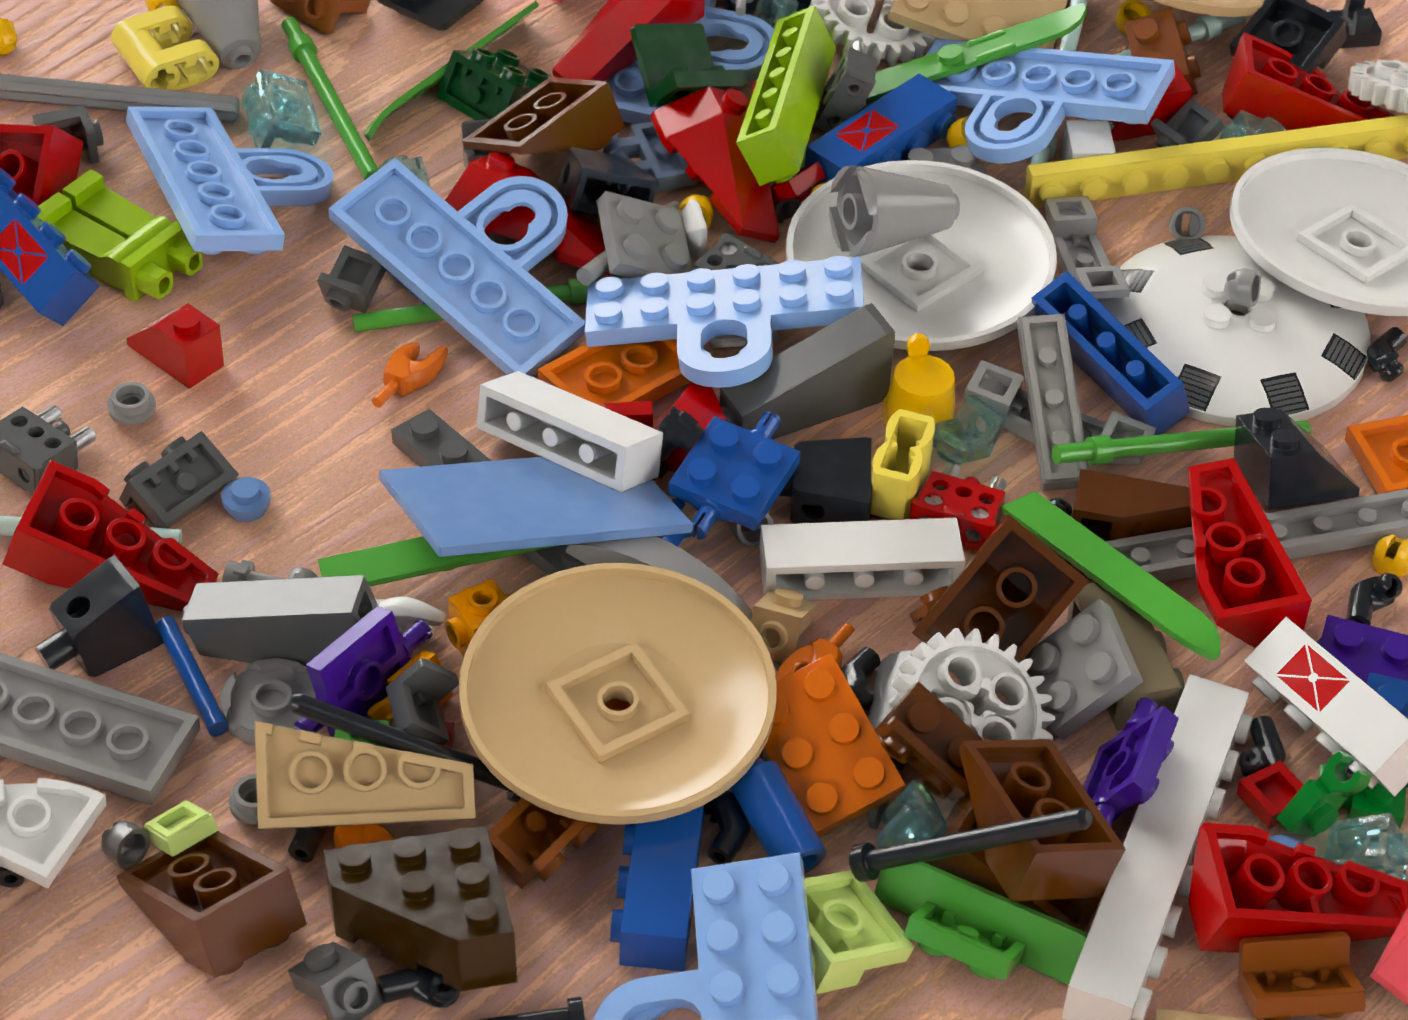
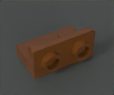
(928, 738)

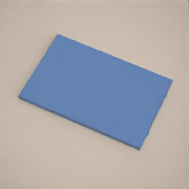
(525, 506)

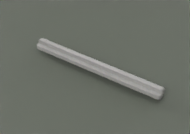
(110, 95)

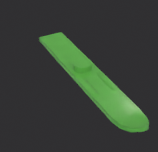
(981, 50)
(437, 76)
(403, 561)
(1116, 574)

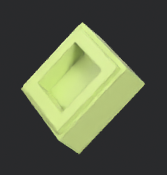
(180, 828)

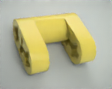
(155, 56)

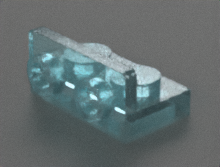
(280, 109)

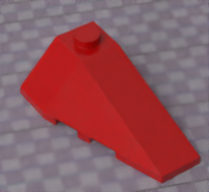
(607, 41)
(1271, 86)
(706, 134)
(39, 159)
(582, 238)
(77, 527)
(1239, 557)
(1264, 888)

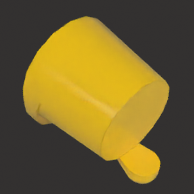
(921, 384)

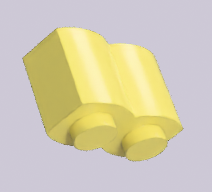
(901, 464)

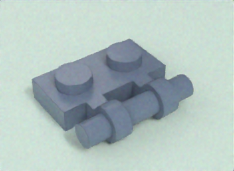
(654, 157)

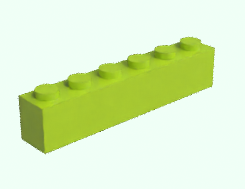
(786, 97)

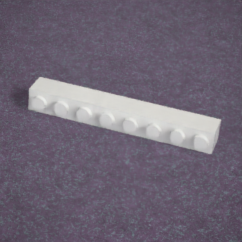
(1156, 865)

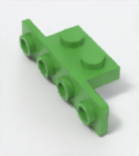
(978, 925)

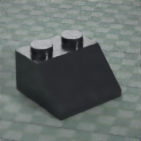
(1286, 462)

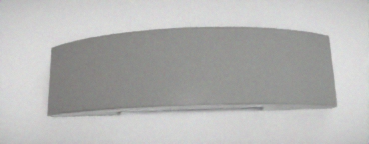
(1079, 248)
(1003, 392)
(657, 553)

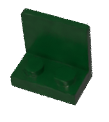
(678, 62)
(486, 82)

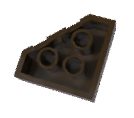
(427, 904)

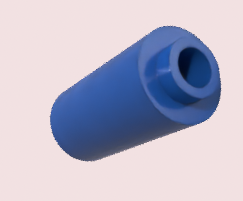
(777, 814)

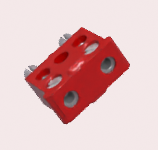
(972, 504)

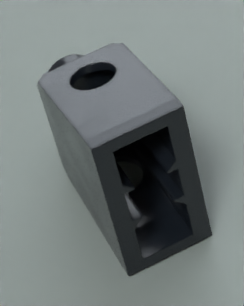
(591, 173)
(831, 481)
(100, 622)

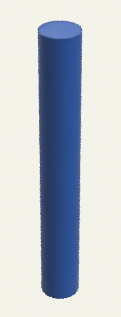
(192, 676)

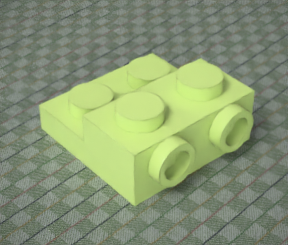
(850, 931)

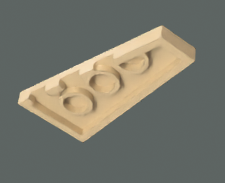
(970, 18)
(343, 782)

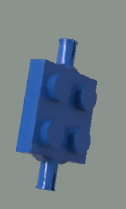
(734, 473)

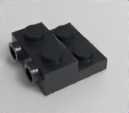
(1298, 28)

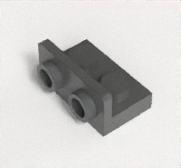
(179, 481)

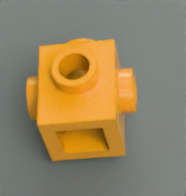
(469, 610)

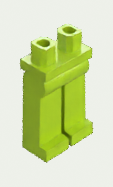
(120, 239)

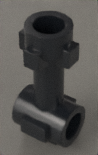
(678, 431)

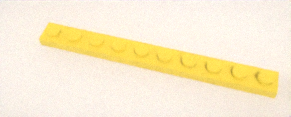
(1203, 162)

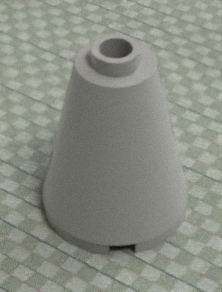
(228, 28)
(887, 209)

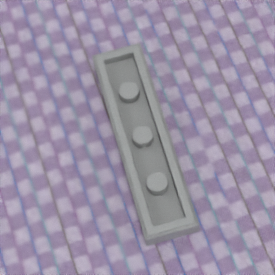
(1051, 396)

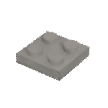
(642, 237)
(1083, 668)

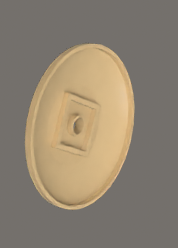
(628, 633)

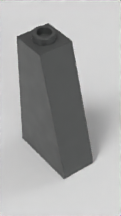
(820, 376)
(275, 616)

